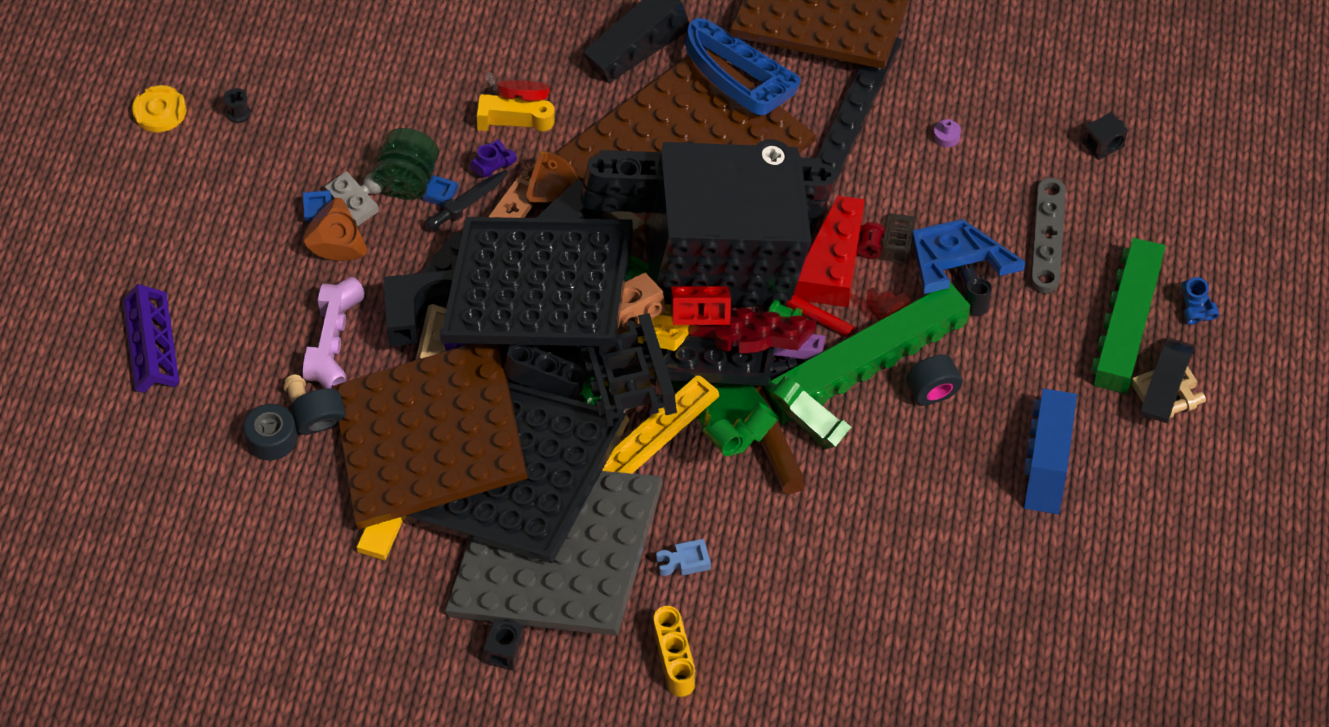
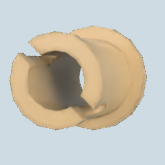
(294, 386)

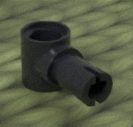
(976, 290)

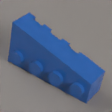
(1049, 450)

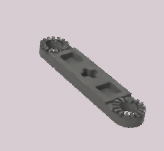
(1048, 252)

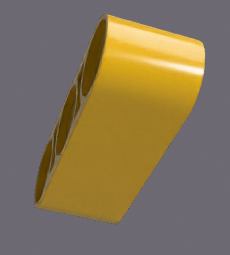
(674, 663)

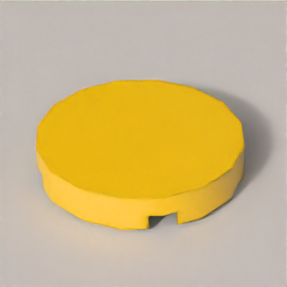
(159, 109)

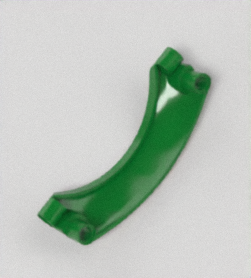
(735, 416)

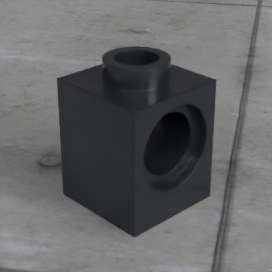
(1105, 135)
(504, 655)

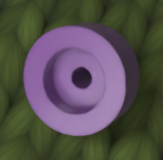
(947, 133)

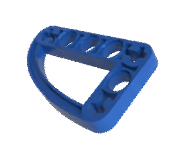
(772, 74)

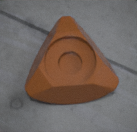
(550, 178)
(335, 234)

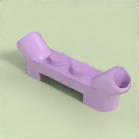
(332, 302)

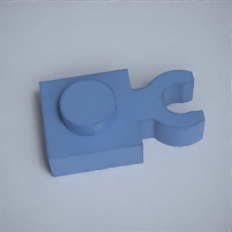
(688, 556)

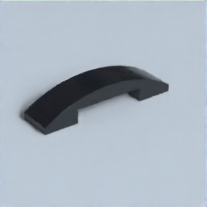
(1167, 380)

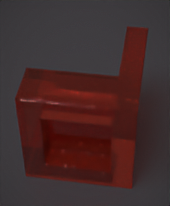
(886, 303)

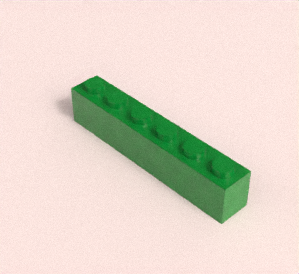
(1129, 315)

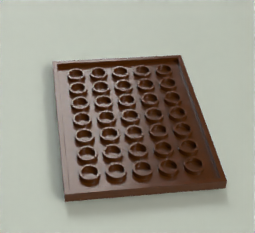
(684, 109)

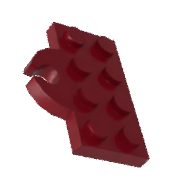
(757, 331)

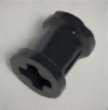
(236, 101)

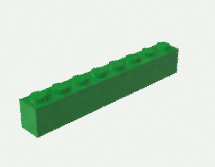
(876, 347)

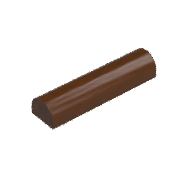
(781, 457)

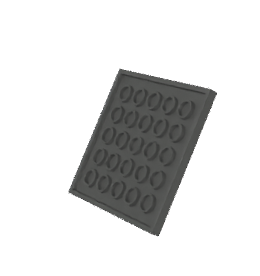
(589, 577)

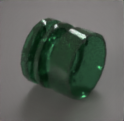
(406, 163)

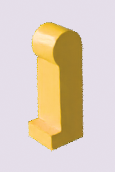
(515, 112)

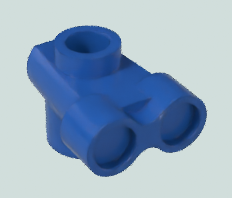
(1197, 301)

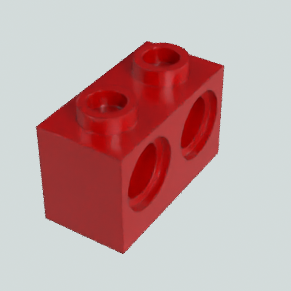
(700, 305)

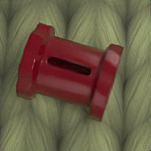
(871, 240)

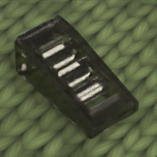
(896, 252)

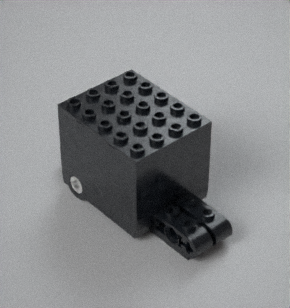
(717, 212)

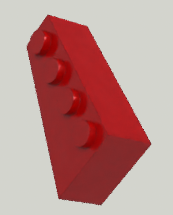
(833, 256)

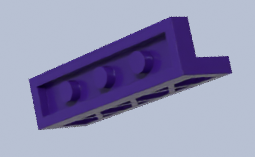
(144, 333)

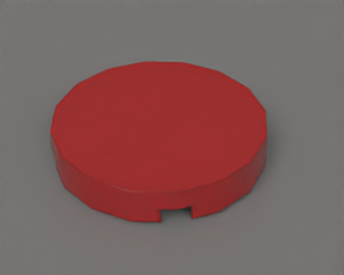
(523, 89)

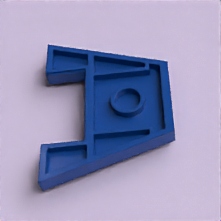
(956, 245)

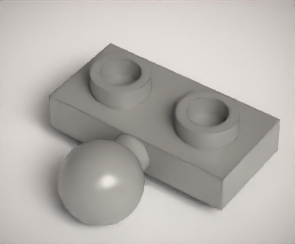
(356, 196)

